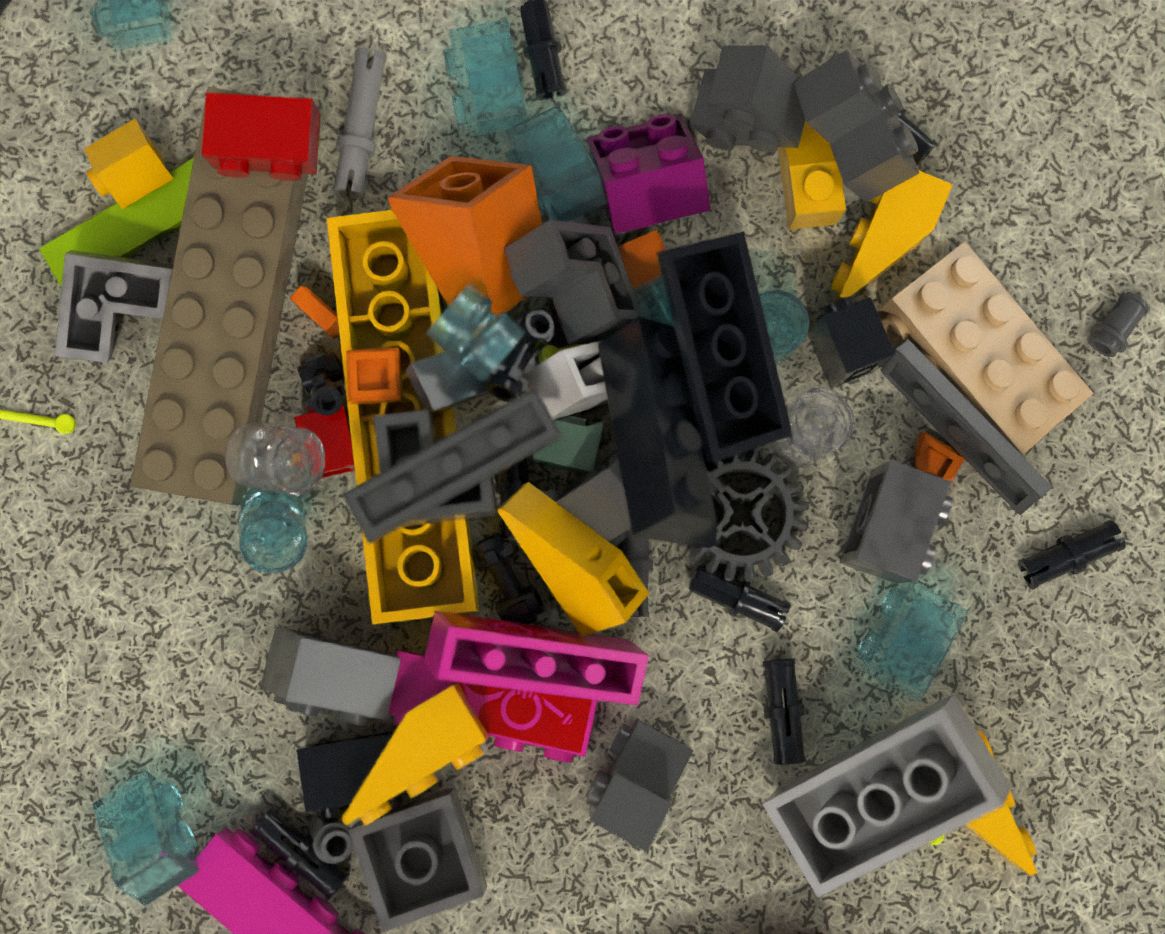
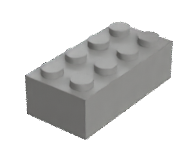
(887, 796)

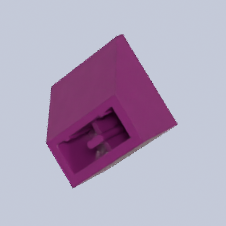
(650, 172)

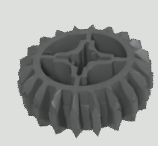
(757, 530)

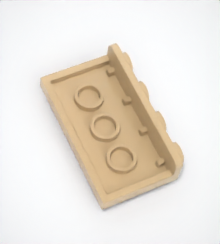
(986, 347)

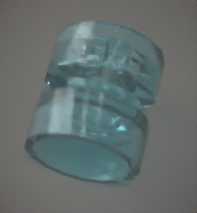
(785, 321)
(476, 332)
(272, 530)

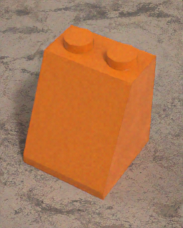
(463, 220)

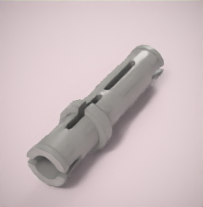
(356, 143)

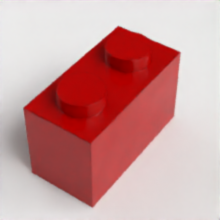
(261, 135)

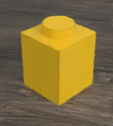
(126, 164)

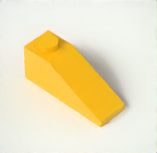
(811, 182)

